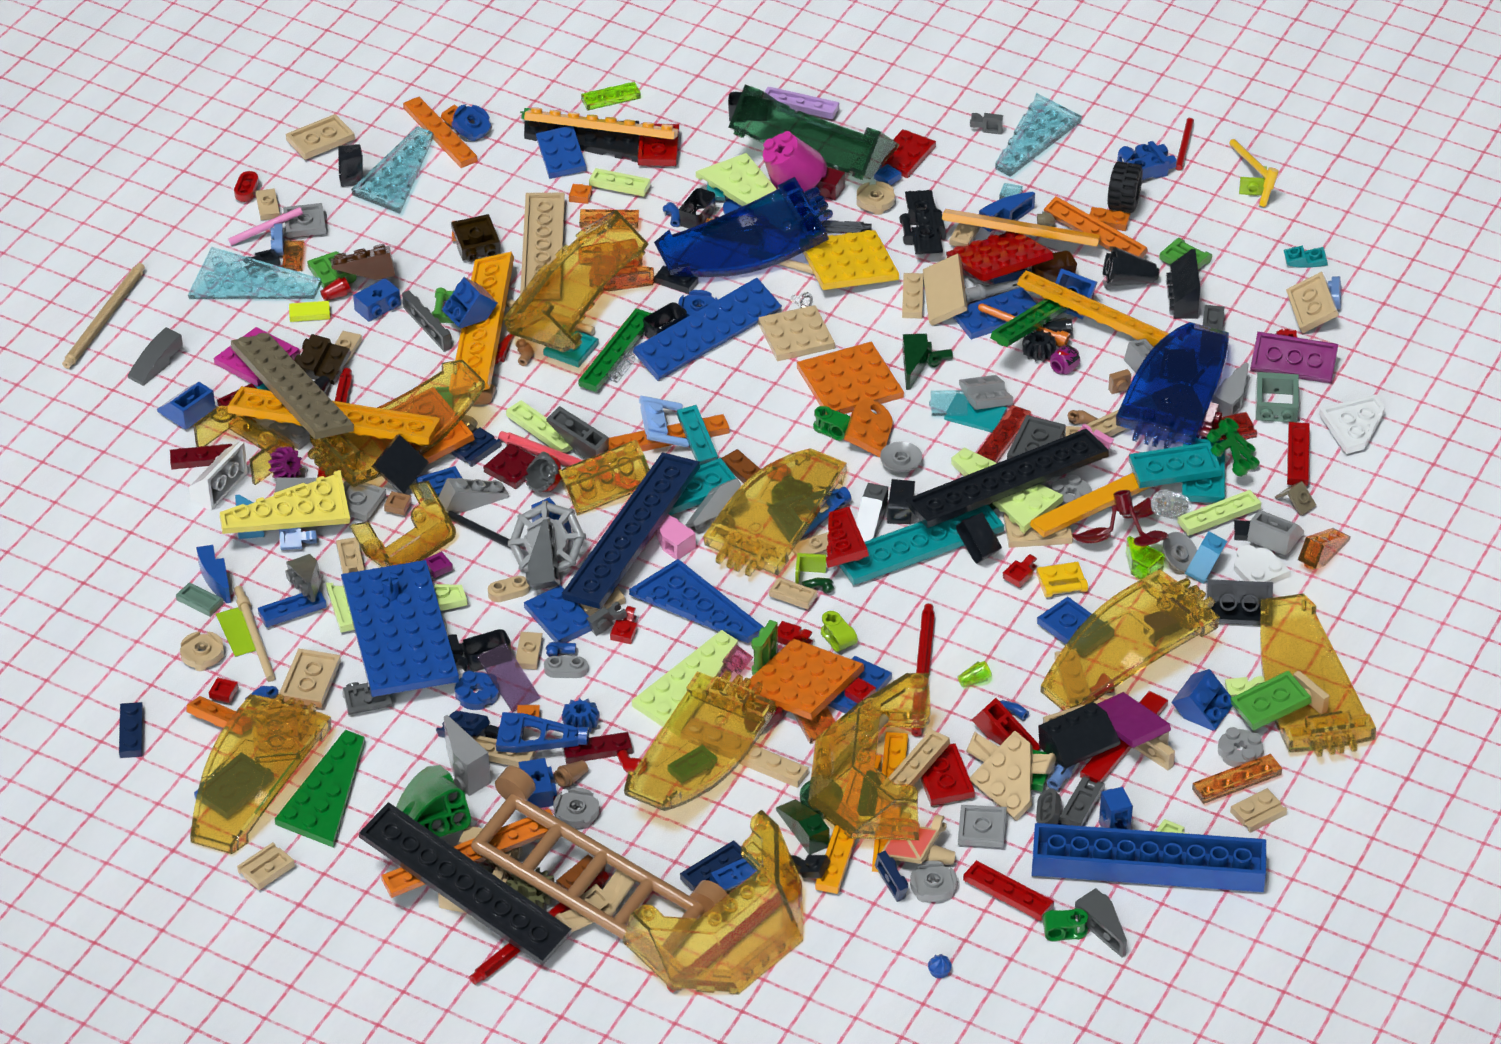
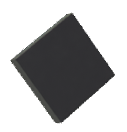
(400, 464)

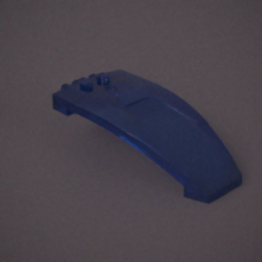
(750, 236)
(1175, 386)

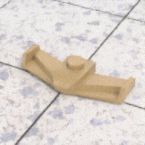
(983, 749)
(605, 900)

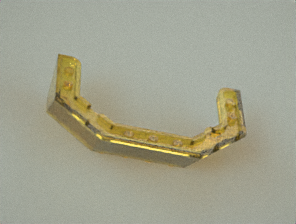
(572, 281)
(844, 770)
(737, 935)

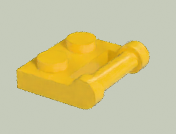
(1061, 579)

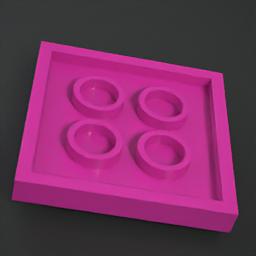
(234, 364)

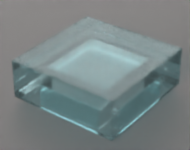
(1009, 190)

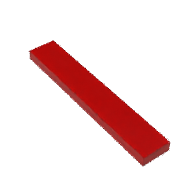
(1104, 763)

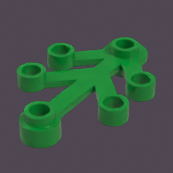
(1230, 429)

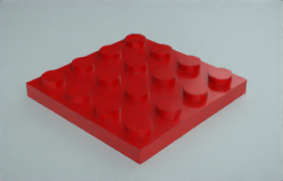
(1000, 255)

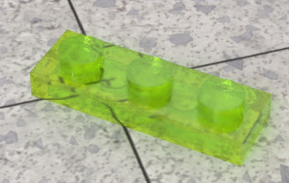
(610, 96)

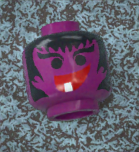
(1064, 359)

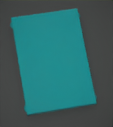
(982, 419)

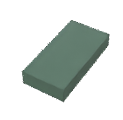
(199, 599)

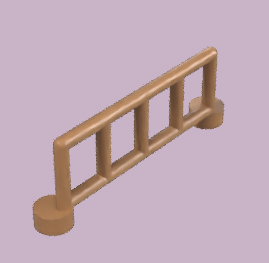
(516, 789)

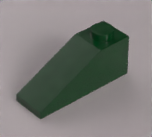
(915, 356)
(805, 825)

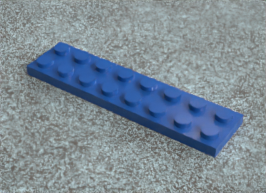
(706, 329)

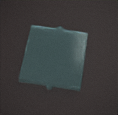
(948, 403)

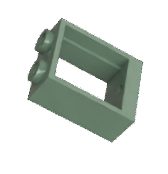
(1277, 384)

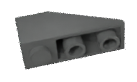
(304, 575)

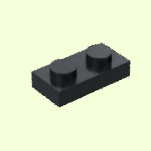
(679, 283)

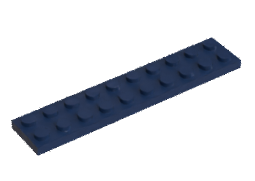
(631, 530)

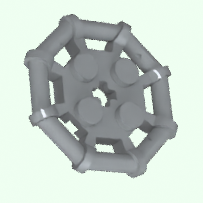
(560, 533)

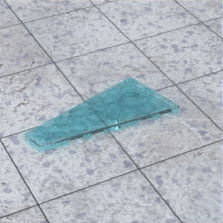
(1036, 132)
(394, 175)
(240, 277)

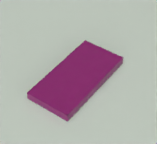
(1294, 355)
(1133, 720)

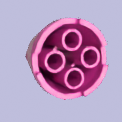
(791, 157)

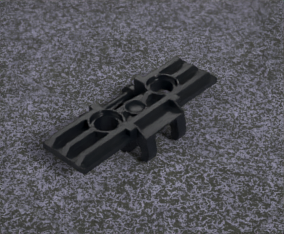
(928, 223)

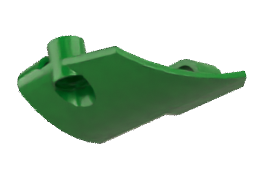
(427, 801)

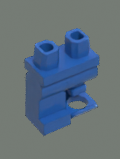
(1150, 157)

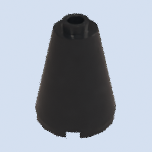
(1127, 269)

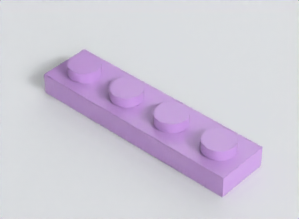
(805, 103)

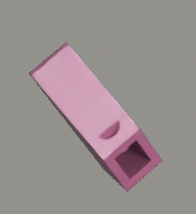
(675, 537)

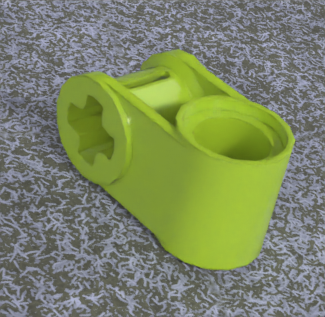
(837, 631)

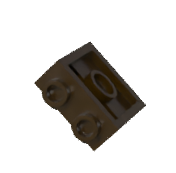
(476, 237)
(322, 358)

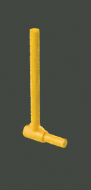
(1270, 175)

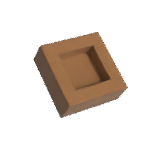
(1119, 381)
(397, 503)

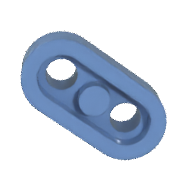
(277, 239)
(1335, 288)

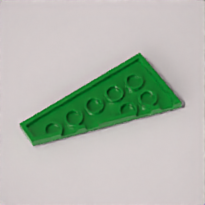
(323, 796)

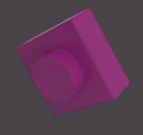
(438, 564)

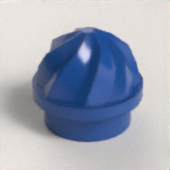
(939, 966)

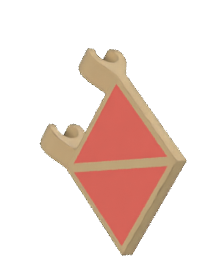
(916, 850)

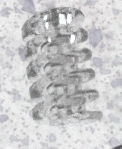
(1170, 504)

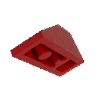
(999, 724)

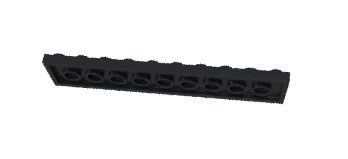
(1006, 478)
(465, 883)

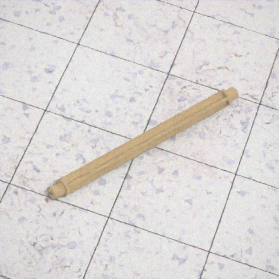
(103, 315)

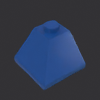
(1077, 284)

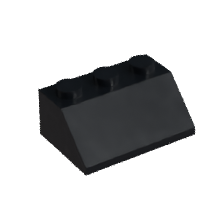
(1184, 286)
(1238, 600)
(1078, 735)

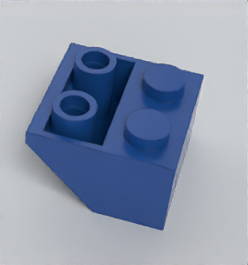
(469, 304)
(189, 405)
(1203, 700)

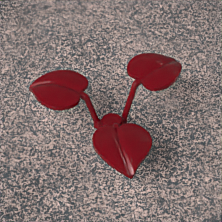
(1125, 507)

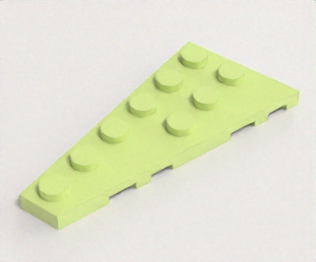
(1020, 506)

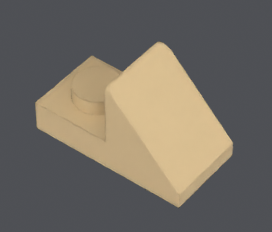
(1159, 751)

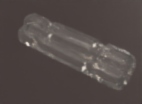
(622, 367)

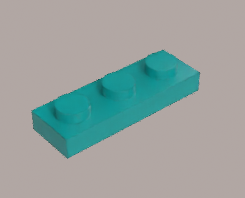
(697, 434)

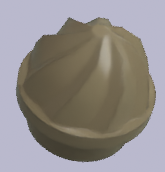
(1045, 219)
(470, 422)

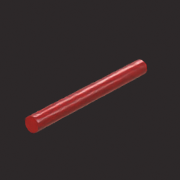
(1184, 143)

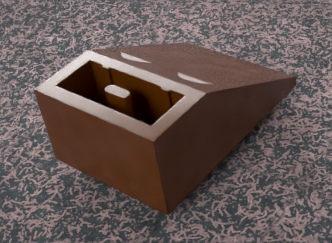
(370, 264)

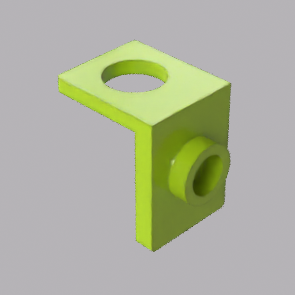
(1251, 185)
(809, 563)

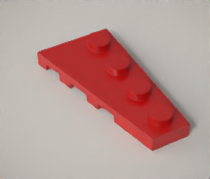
(844, 538)

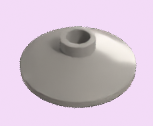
(901, 456)
(1179, 550)

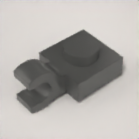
(990, 122)
(602, 619)

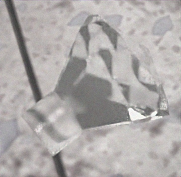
(803, 300)

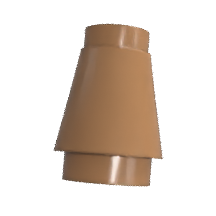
(570, 773)

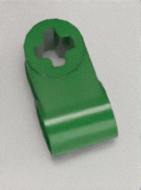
(832, 424)
(1063, 924)

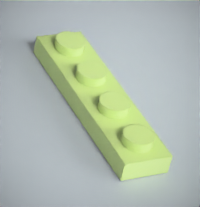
(537, 426)
(1219, 512)

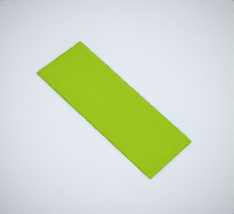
(236, 631)

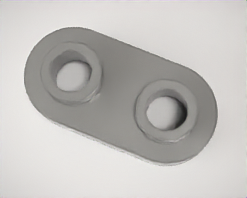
(565, 667)

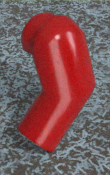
(628, 763)

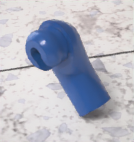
(672, 209)
(554, 648)
(265, 691)
(1016, 709)

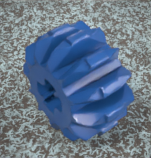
(581, 714)

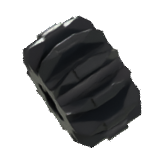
(1039, 345)

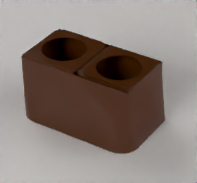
(1051, 268)

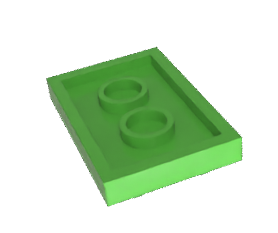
(1271, 700)

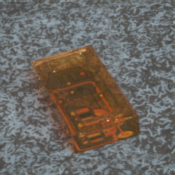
(293, 255)

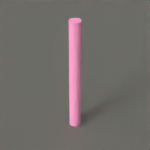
(265, 226)

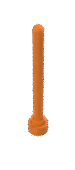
(1061, 337)

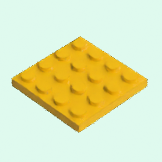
(851, 261)

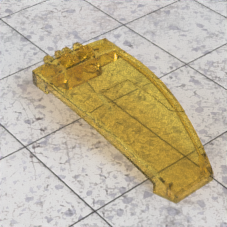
(443, 396)
(774, 511)
(1127, 637)
(1297, 642)
(701, 741)
(237, 789)

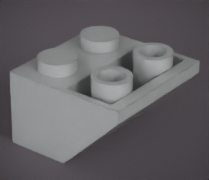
(1274, 532)

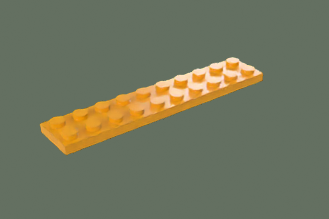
(480, 340)
(366, 420)

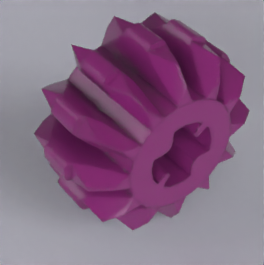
(285, 463)

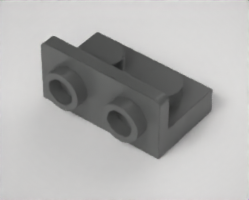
(359, 699)

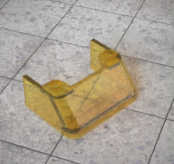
(220, 421)
(431, 532)

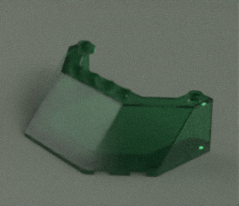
(843, 149)

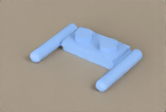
(655, 421)

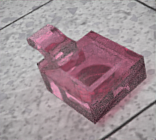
(736, 660)

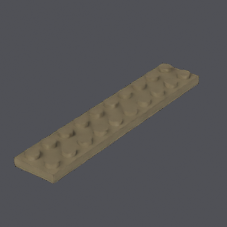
(292, 386)

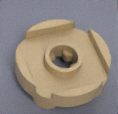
(868, 197)
(201, 659)

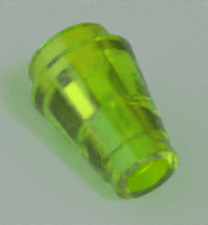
(975, 674)

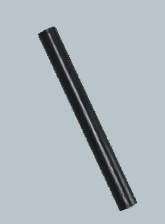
(478, 529)

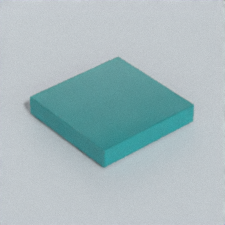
(576, 356)

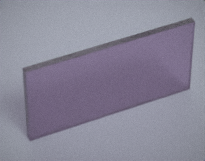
(508, 677)

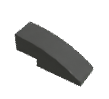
(156, 356)

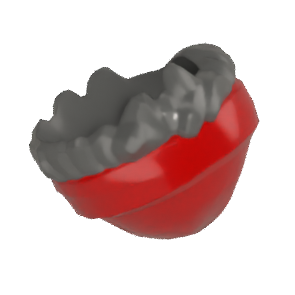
(543, 473)

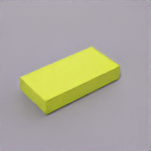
(309, 311)

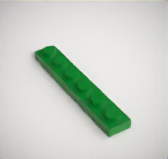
(1026, 322)
(613, 352)

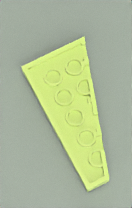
(738, 179)
(447, 596)
(666, 693)

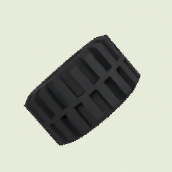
(1124, 187)

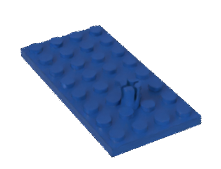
(399, 628)

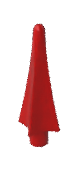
(503, 348)

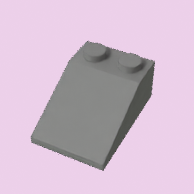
(467, 758)

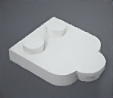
(1259, 565)

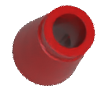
(336, 289)

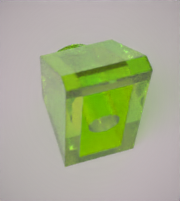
(1143, 559)

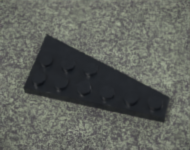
(593, 140)

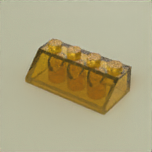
(604, 477)

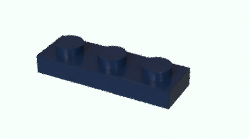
(131, 730)
(702, 870)

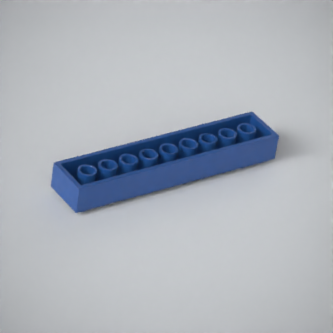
(1149, 857)

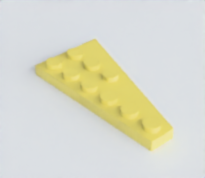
(295, 507)

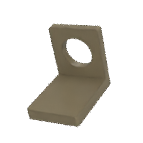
(1299, 496)

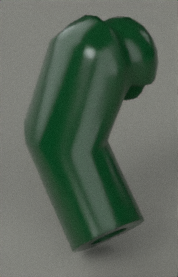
(937, 357)
(815, 583)

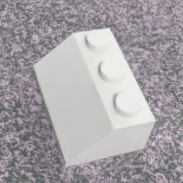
(219, 477)

